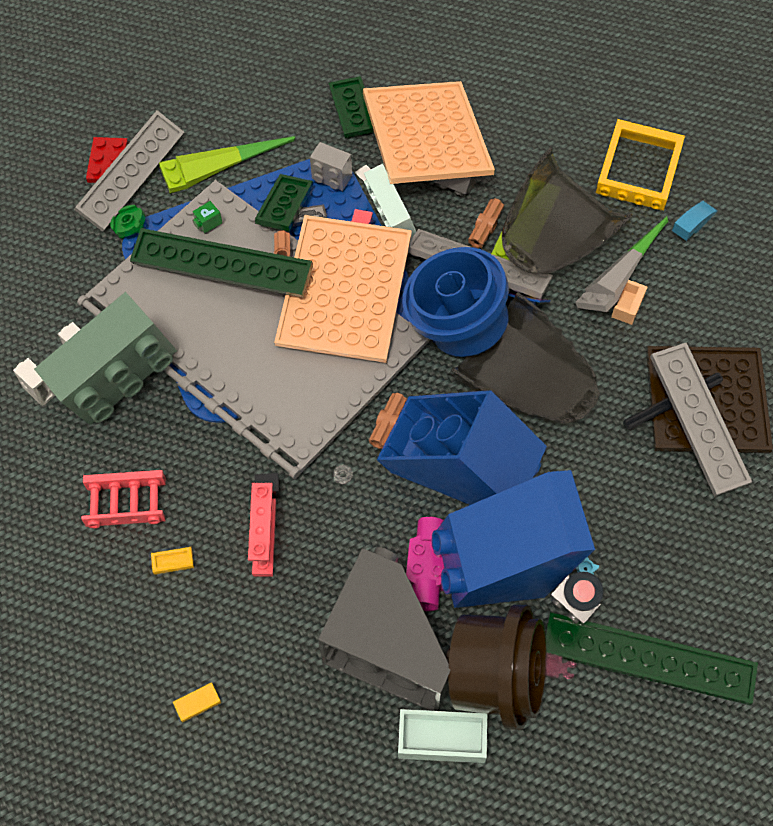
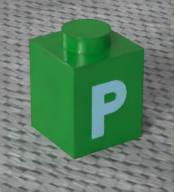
(207, 217)

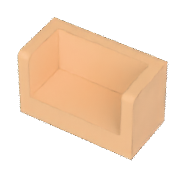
(629, 302)

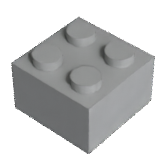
(331, 166)

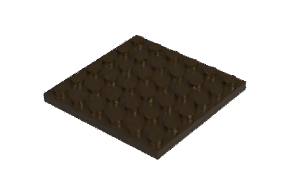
(738, 397)

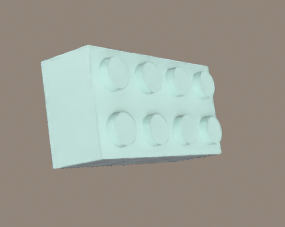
(387, 200)
(442, 736)

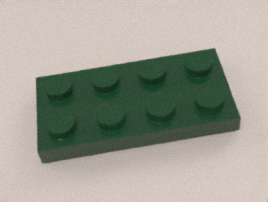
(351, 106)
(284, 202)

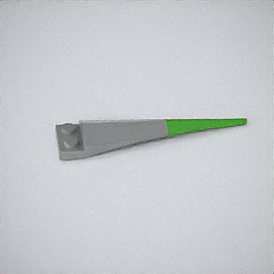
(609, 285)

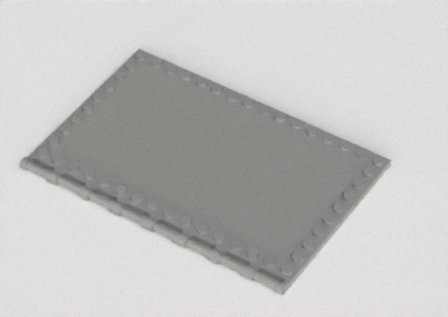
(229, 349)

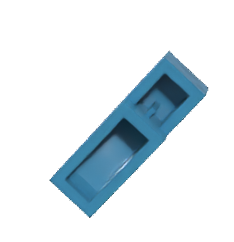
(693, 220)

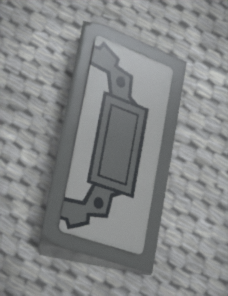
(317, 211)

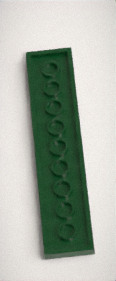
(222, 262)
(652, 659)

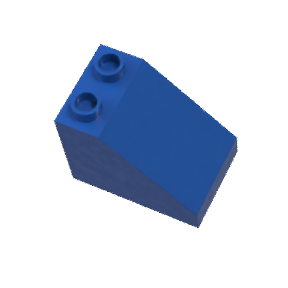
(462, 445)
(514, 542)

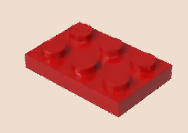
(102, 155)

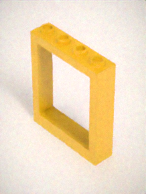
(632, 193)

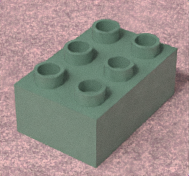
(106, 360)

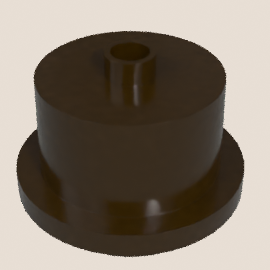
(499, 665)

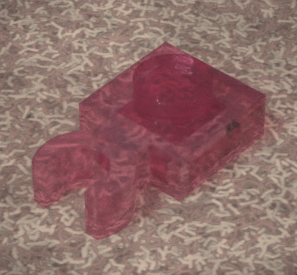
(555, 666)

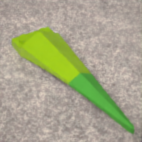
(195, 167)

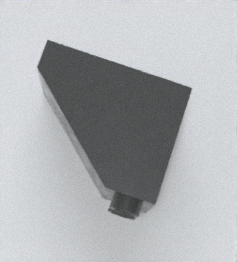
(384, 634)

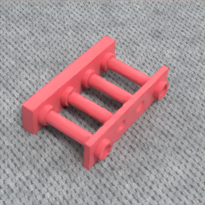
(115, 482)
(262, 530)

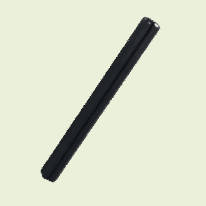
(663, 405)

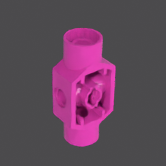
(424, 565)

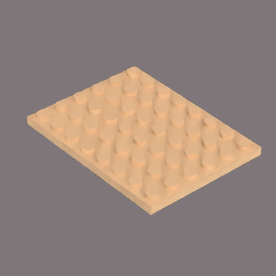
(427, 132)
(350, 290)

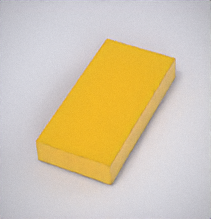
(172, 560)
(197, 702)

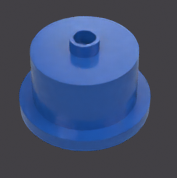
(458, 300)

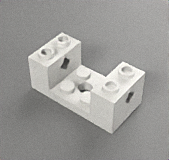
(31, 380)

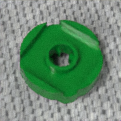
(125, 228)

